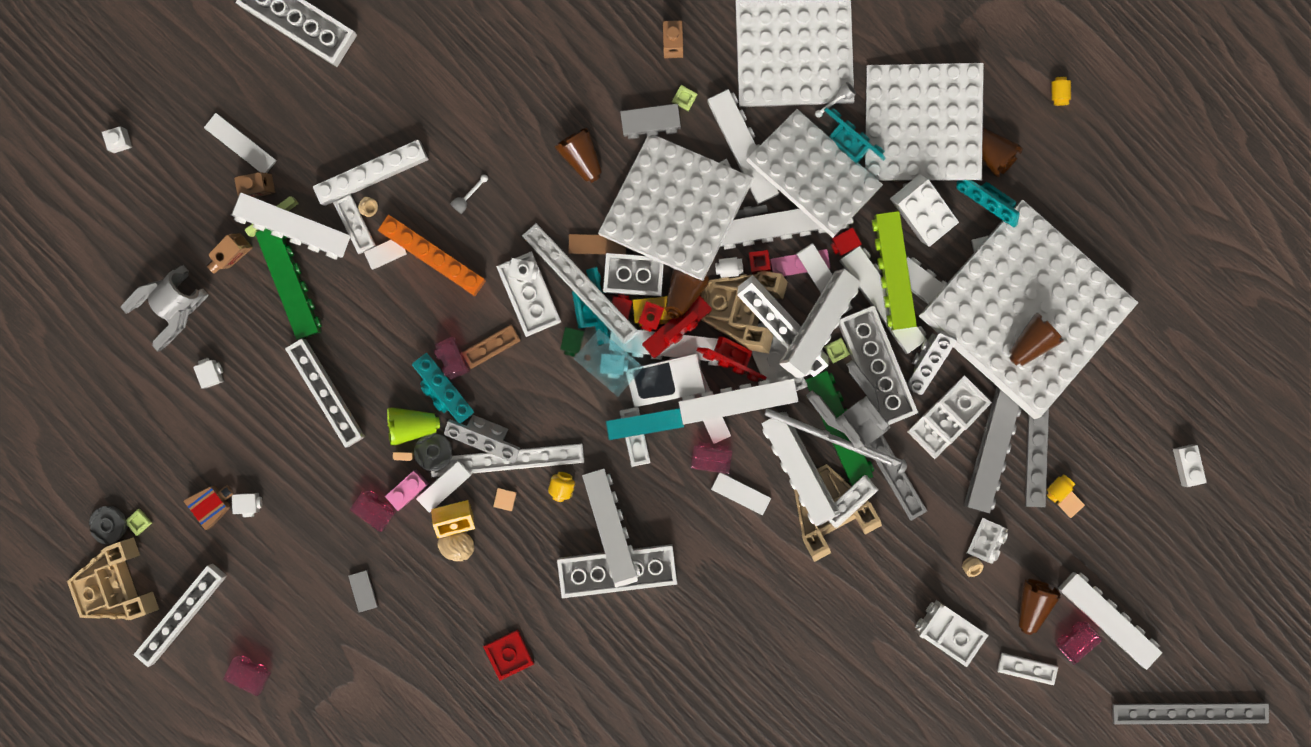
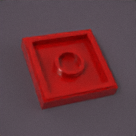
(508, 655)

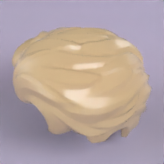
(456, 546)

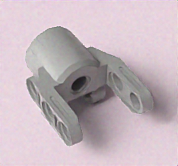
(167, 304)
(863, 420)

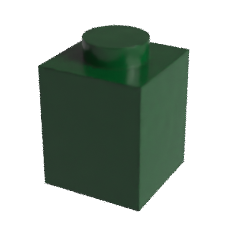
(572, 341)

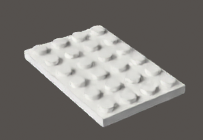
(814, 173)

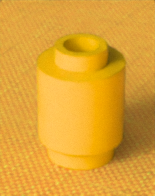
(1061, 91)
(1060, 489)

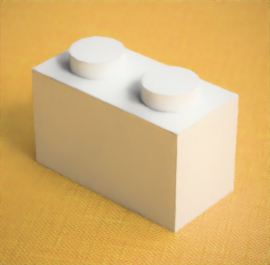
(1189, 465)

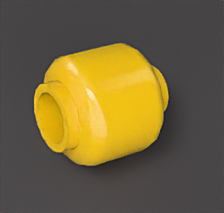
(561, 486)

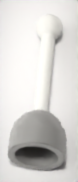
(846, 92)
(459, 203)

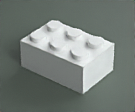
(924, 210)
(633, 275)

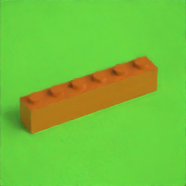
(431, 255)

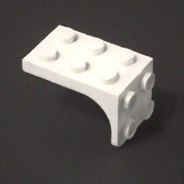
(950, 633)

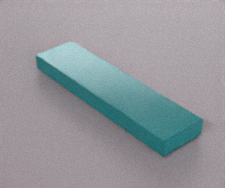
(644, 424)

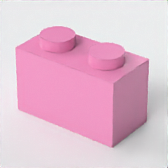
(407, 490)

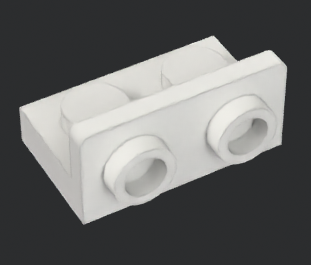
(988, 541)

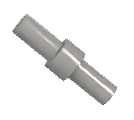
(749, 212)

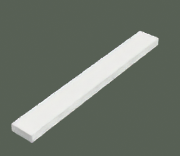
(580, 284)
(526, 459)

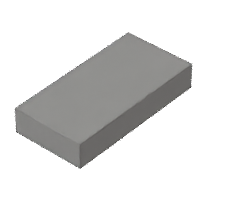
(363, 591)

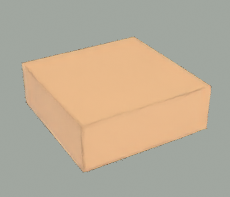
(407, 456)
(505, 499)
(1071, 505)

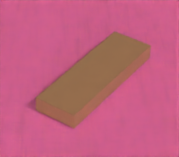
(593, 245)
(491, 346)

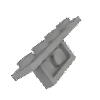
(930, 360)
(484, 436)

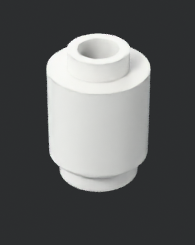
(729, 267)

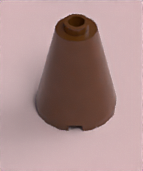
(998, 152)
(581, 154)
(683, 293)
(1034, 341)
(1036, 604)

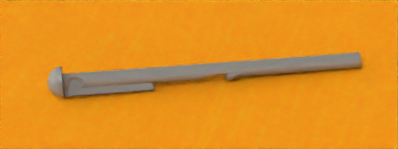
(899, 464)

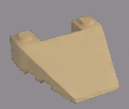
(734, 317)
(813, 535)
(107, 588)

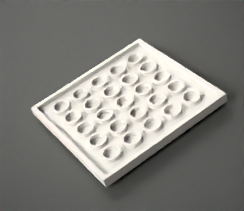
(793, 51)
(925, 121)
(676, 206)

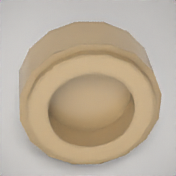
(368, 207)
(972, 566)

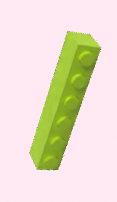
(895, 271)

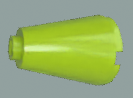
(410, 425)

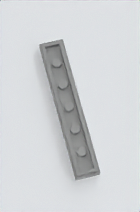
(899, 482)

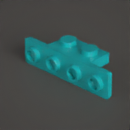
(851, 142)
(991, 199)
(584, 315)
(441, 390)

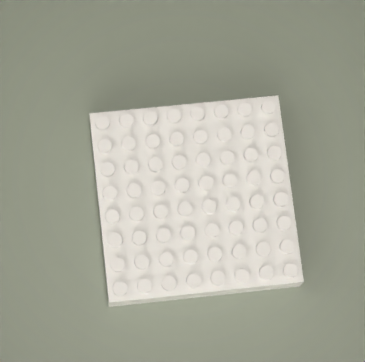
(1009, 282)

